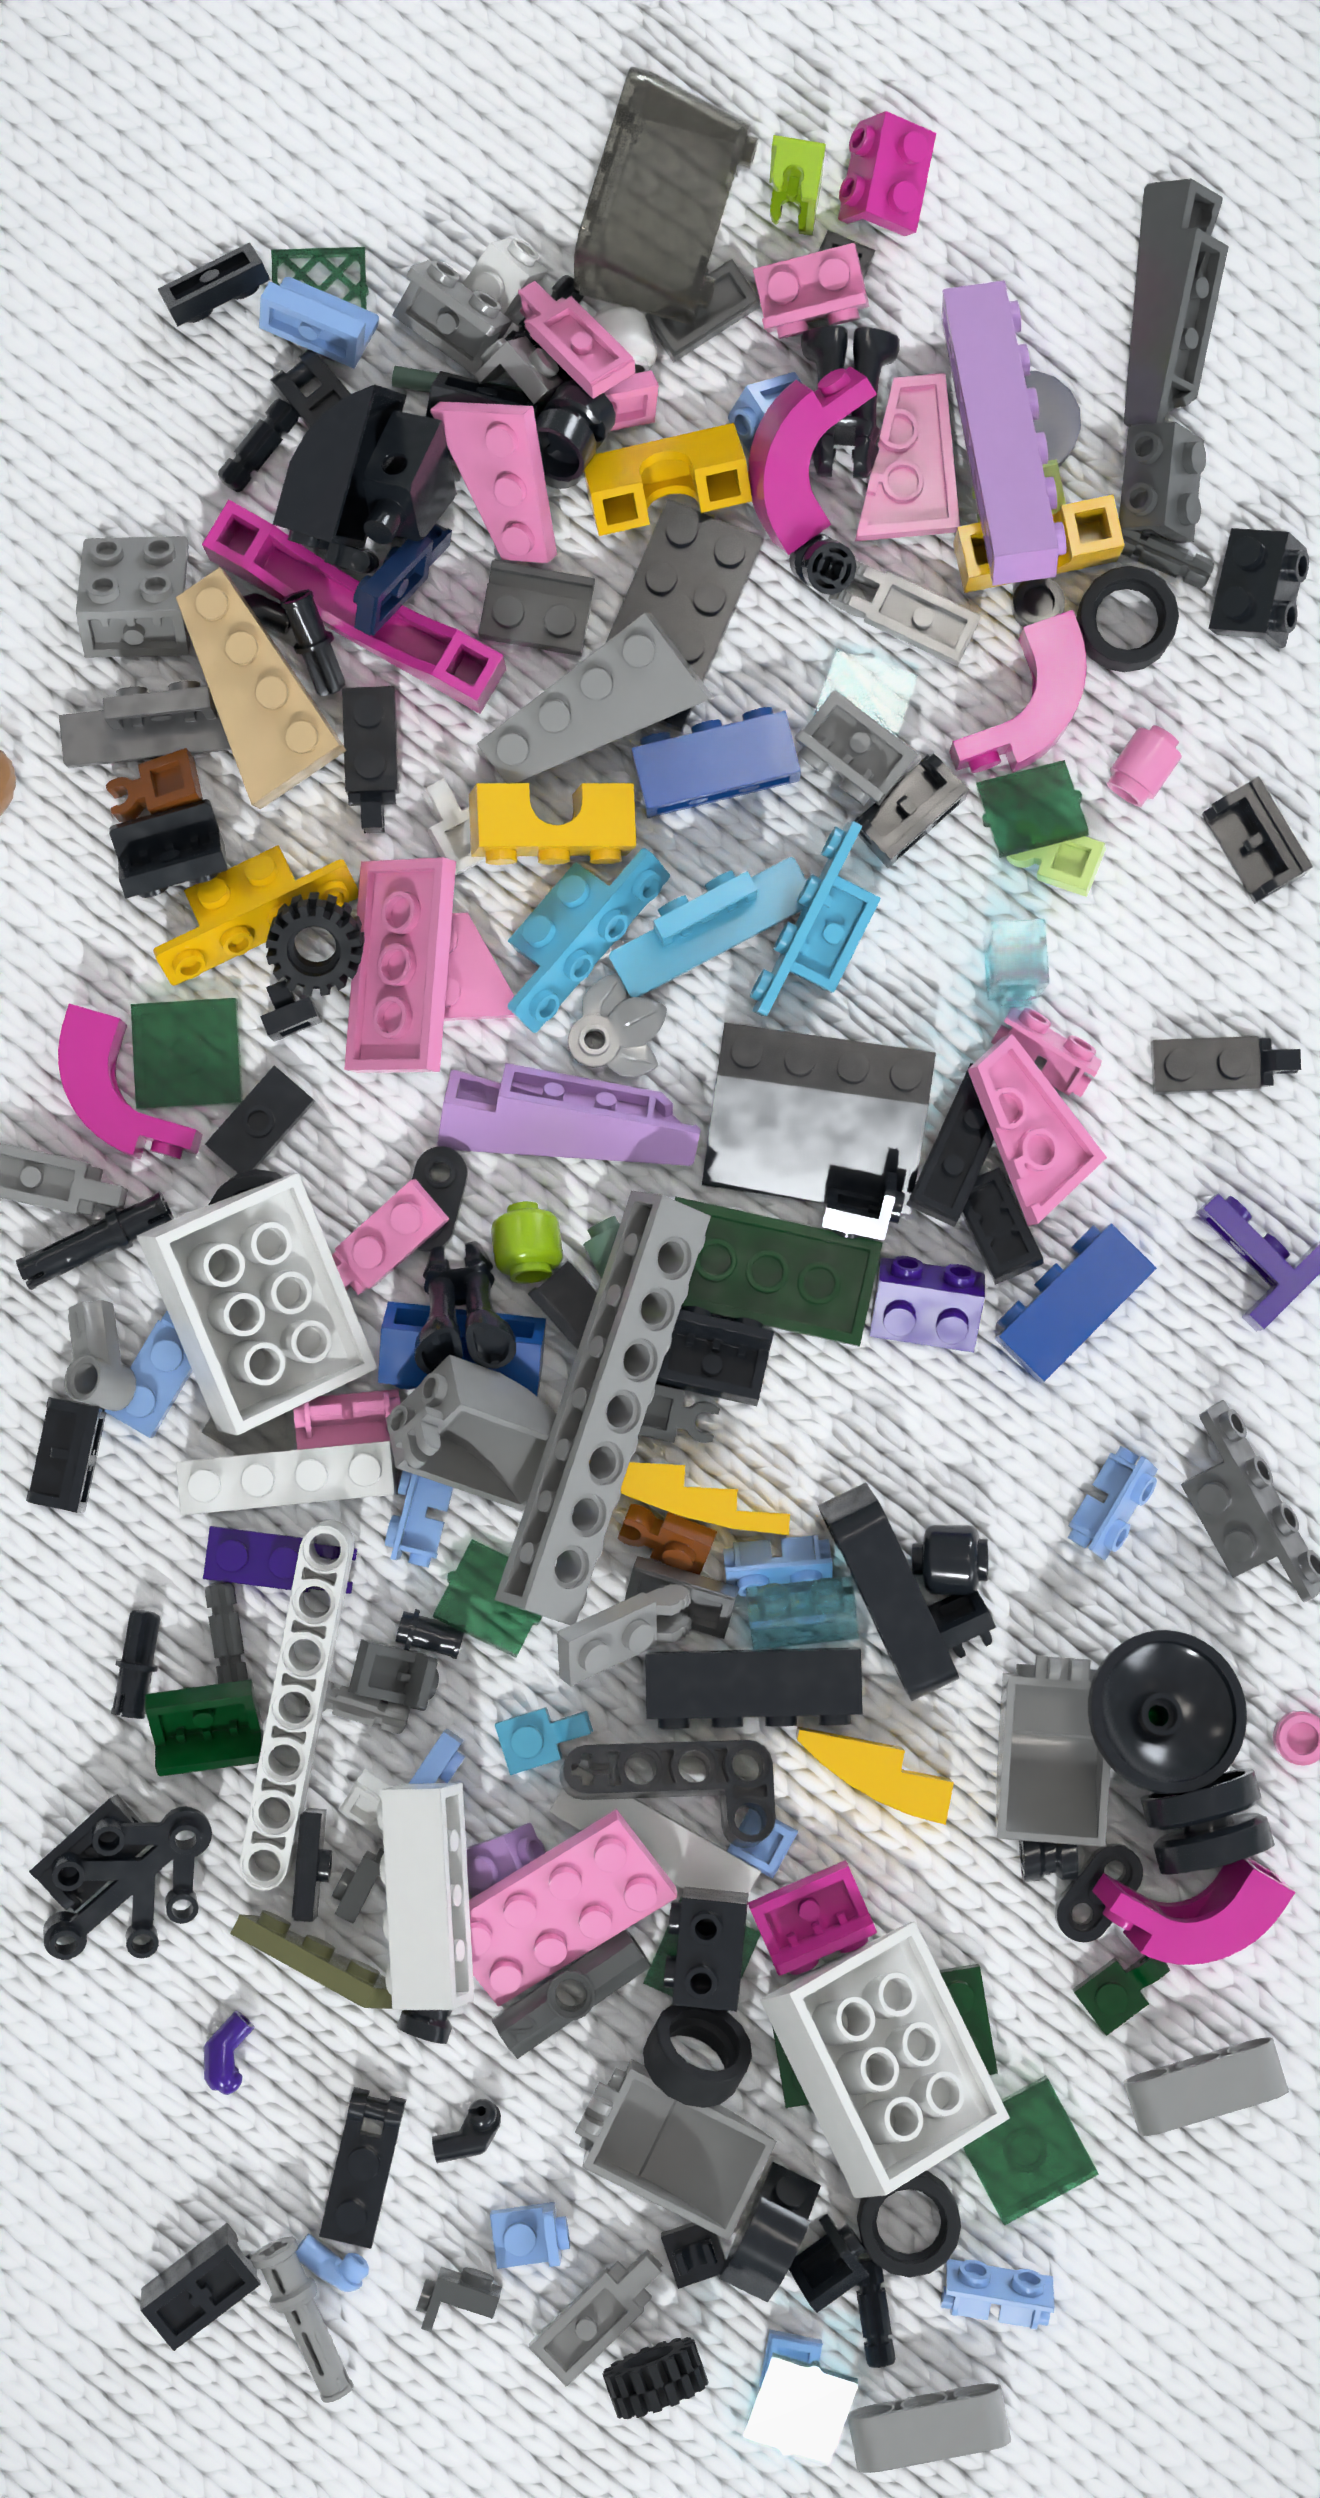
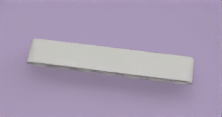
(292, 1730)

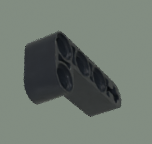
(889, 1590)
(668, 1781)

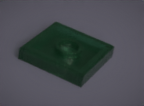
(186, 1054)
(1030, 2154)

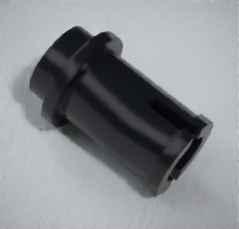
(428, 1634)

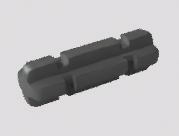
(1167, 557)
(226, 1632)

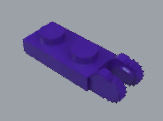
(259, 1558)

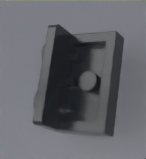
(1259, 586)
(168, 849)
(717, 1356)

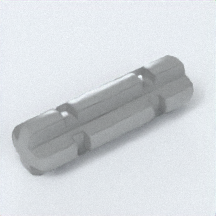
(365, 1710)

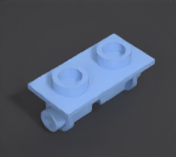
(1108, 1521)
(412, 1529)
(801, 1560)
(1023, 2294)

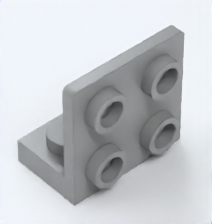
(130, 597)

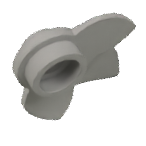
(622, 1023)

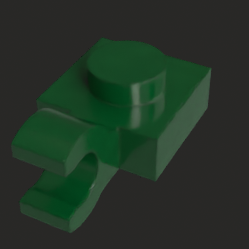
(1115, 1994)

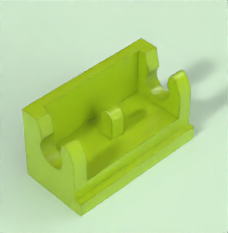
(796, 178)

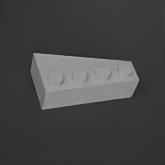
(607, 696)

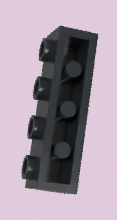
(753, 1684)

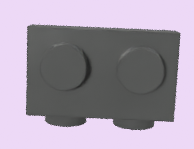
(1162, 480)

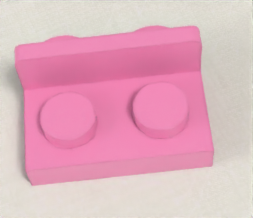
(810, 290)

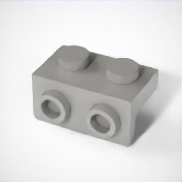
(451, 314)
(855, 749)

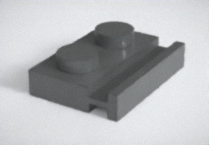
(536, 608)

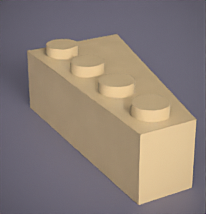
(259, 699)

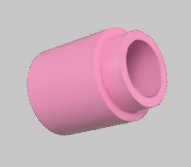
(1144, 765)

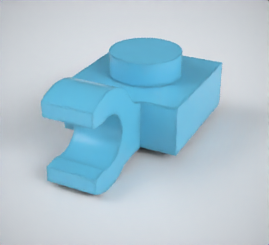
(533, 1739)

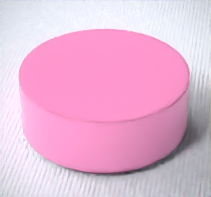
(1298, 1738)

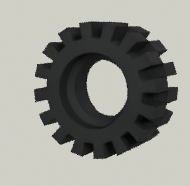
(307, 973)
(655, 2378)

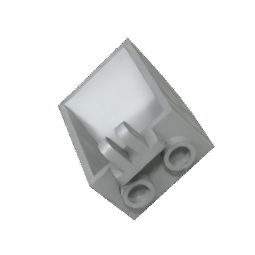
(472, 1432)
(1047, 1762)
(673, 2153)

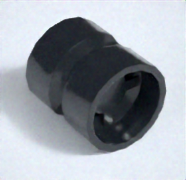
(572, 430)

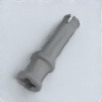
(294, 2297)

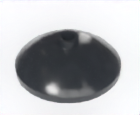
(1198, 1706)

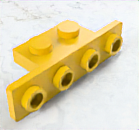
(239, 909)

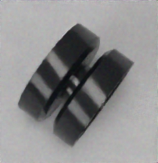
(1210, 1830)

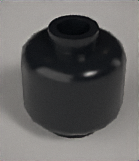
(951, 1559)

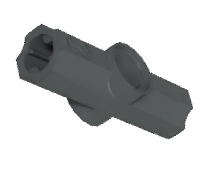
(541, 2011)

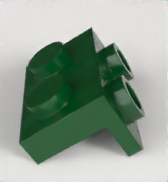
(205, 1727)

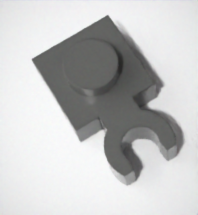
(668, 1413)

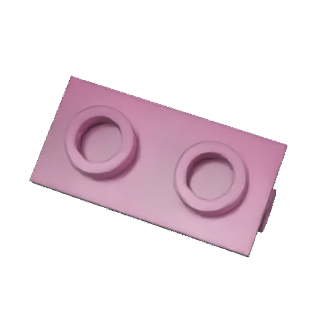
(1065, 1057)
(344, 1419)

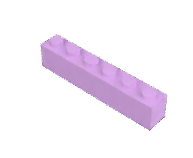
(1001, 434)

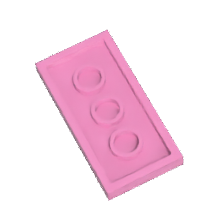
(403, 966)
(563, 1906)

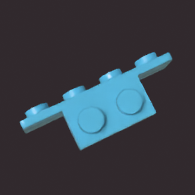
(708, 925)
(576, 929)
(826, 930)

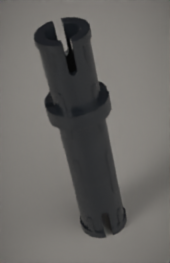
(113, 1232)

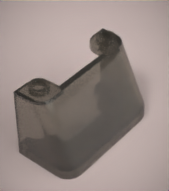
(660, 199)

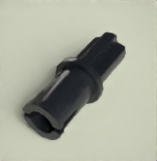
(313, 642)
(136, 1664)

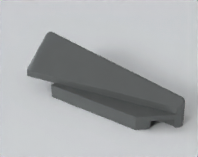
(1173, 298)

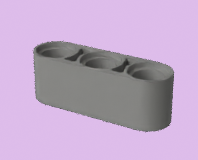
(1206, 2086)
(929, 2428)

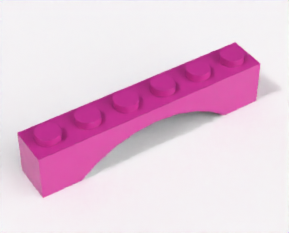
(408, 640)

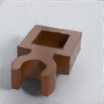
(161, 786)
(673, 1540)

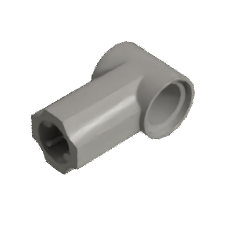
(96, 1367)

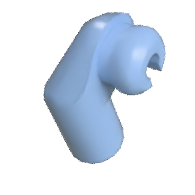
(342, 2274)

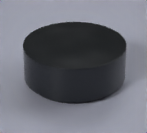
(1037, 601)

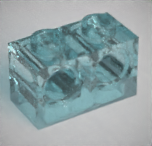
(1016, 962)

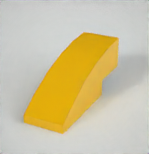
(878, 1773)

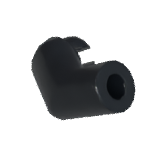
(474, 2135)

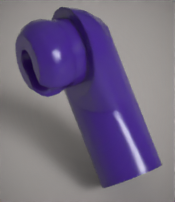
(219, 2049)

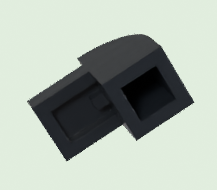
(771, 2233)

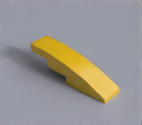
(664, 1488)

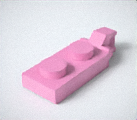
(575, 340)
(388, 1237)

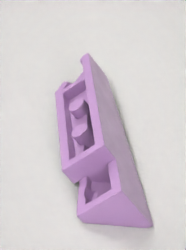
(563, 1117)

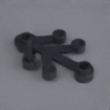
(131, 1877)

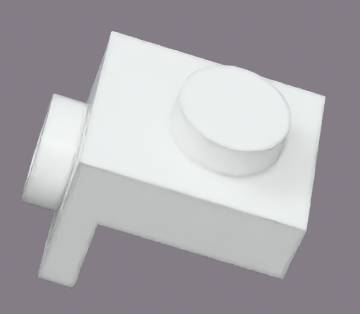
(504, 270)

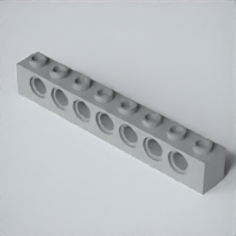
(598, 1380)

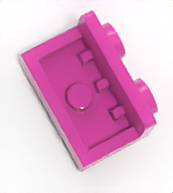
(887, 173)
(813, 1919)

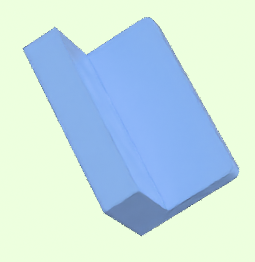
(317, 320)

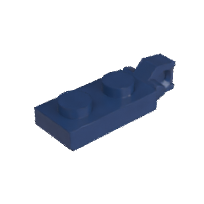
(397, 579)

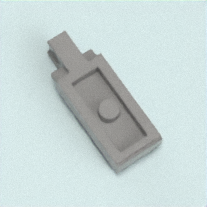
(55, 1182)
(596, 2318)

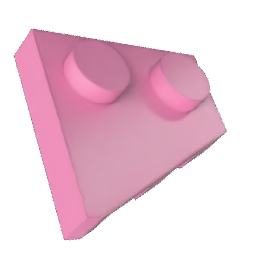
(473, 978)

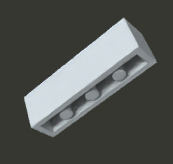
(286, 1478)
(426, 1896)

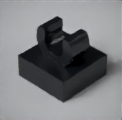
(289, 1015)
(962, 1619)
(693, 2253)

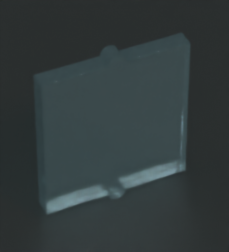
(871, 686)
(801, 2407)

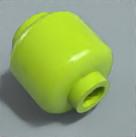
(526, 1243)

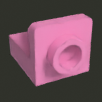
(634, 400)

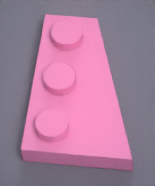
(914, 471)
(504, 473)
(1033, 1129)

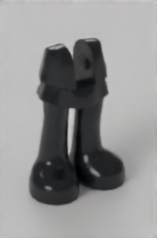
(871, 351)
(487, 1334)

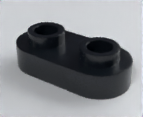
(446, 1194)
(1081, 1892)

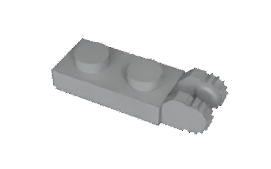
(911, 614)
(622, 1632)

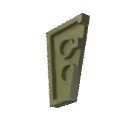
(314, 1959)

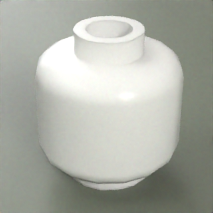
(631, 331)

